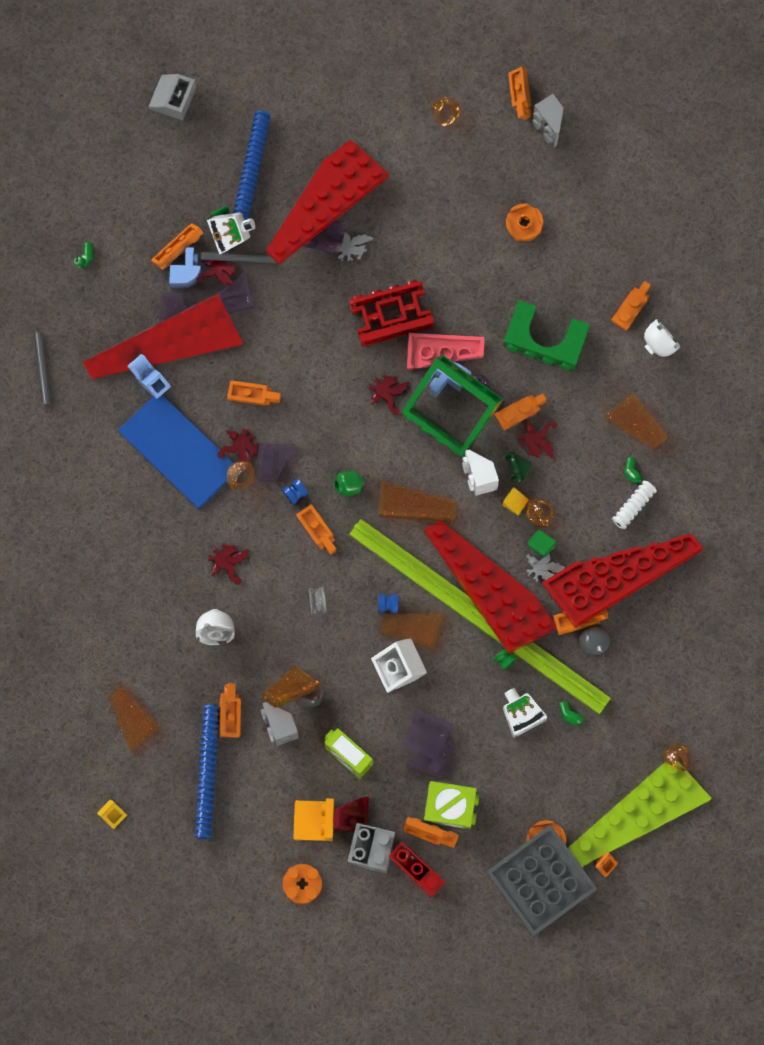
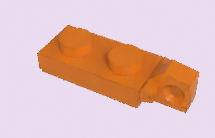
(520, 92)
(631, 307)
(252, 393)
(519, 411)
(317, 529)
(564, 626)
(230, 712)
(430, 832)

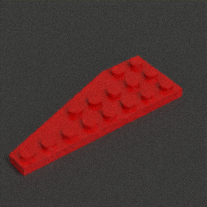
(333, 190)
(598, 584)
(502, 601)

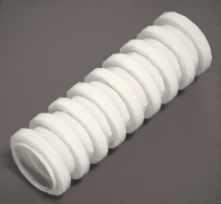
(634, 504)

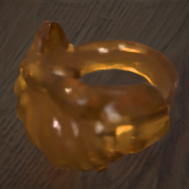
(438, 104)
(233, 472)
(535, 513)
(670, 756)

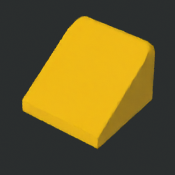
(515, 501)
(112, 814)

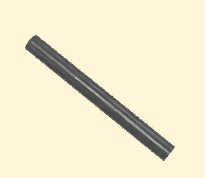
(237, 257)
(42, 369)

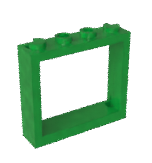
(470, 384)

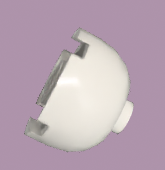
(659, 340)
(215, 627)

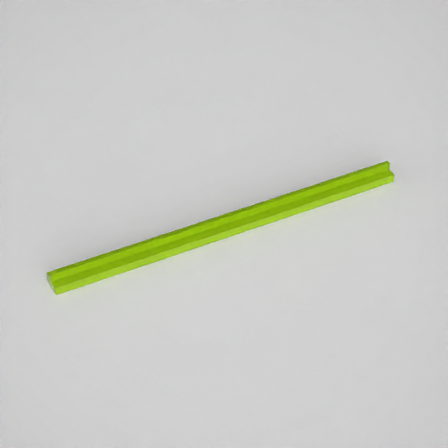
(466, 608)

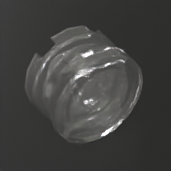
(320, 600)

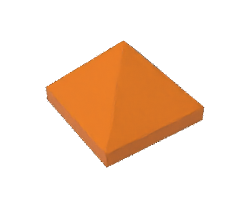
(606, 864)

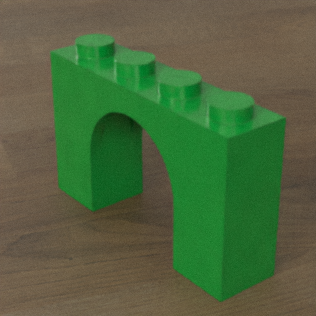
(564, 354)

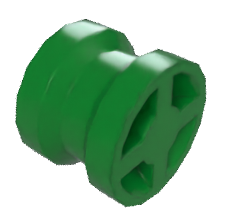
(505, 659)

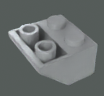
(173, 95)
(548, 118)
(281, 724)
(371, 848)

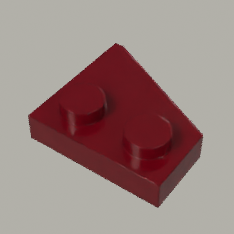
(350, 814)

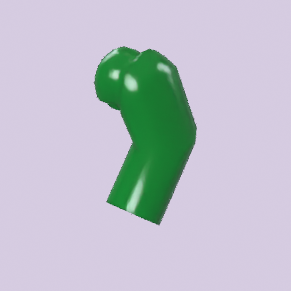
(83, 260)
(631, 473)
(570, 716)

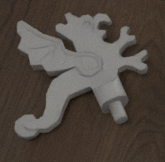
(349, 246)
(542, 568)

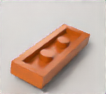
(177, 246)

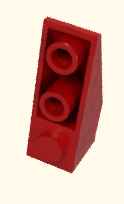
(416, 869)

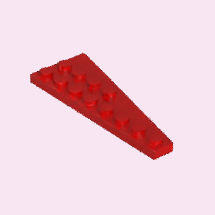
(187, 334)

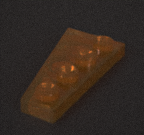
(411, 504)

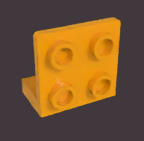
(314, 820)

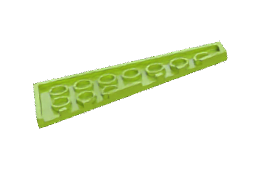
(650, 805)

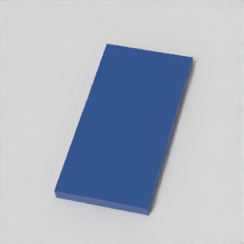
(177, 450)

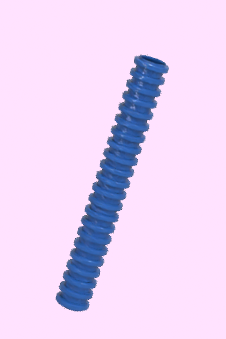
(252, 163)
(207, 771)

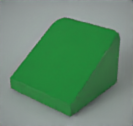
(541, 543)

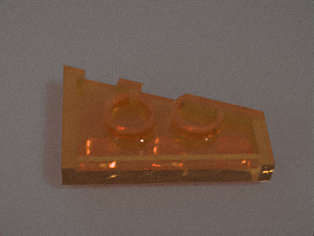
(420, 627)

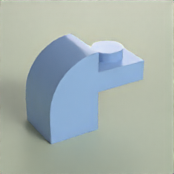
(185, 275)
(148, 376)
(439, 383)

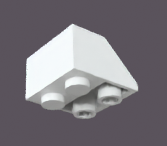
(481, 473)

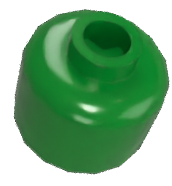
(348, 483)

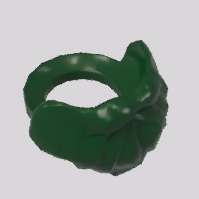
(518, 465)

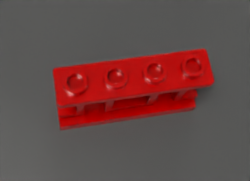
(396, 327)

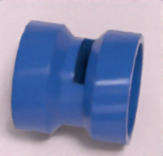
(295, 491)
(388, 603)

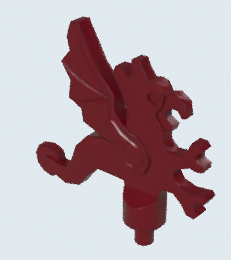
(218, 268)
(384, 391)
(534, 438)
(241, 442)
(224, 561)

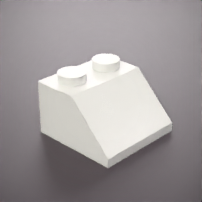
(399, 665)

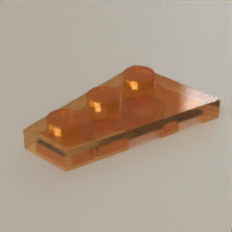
(637, 421)
(290, 687)
(132, 717)

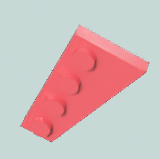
(425, 348)

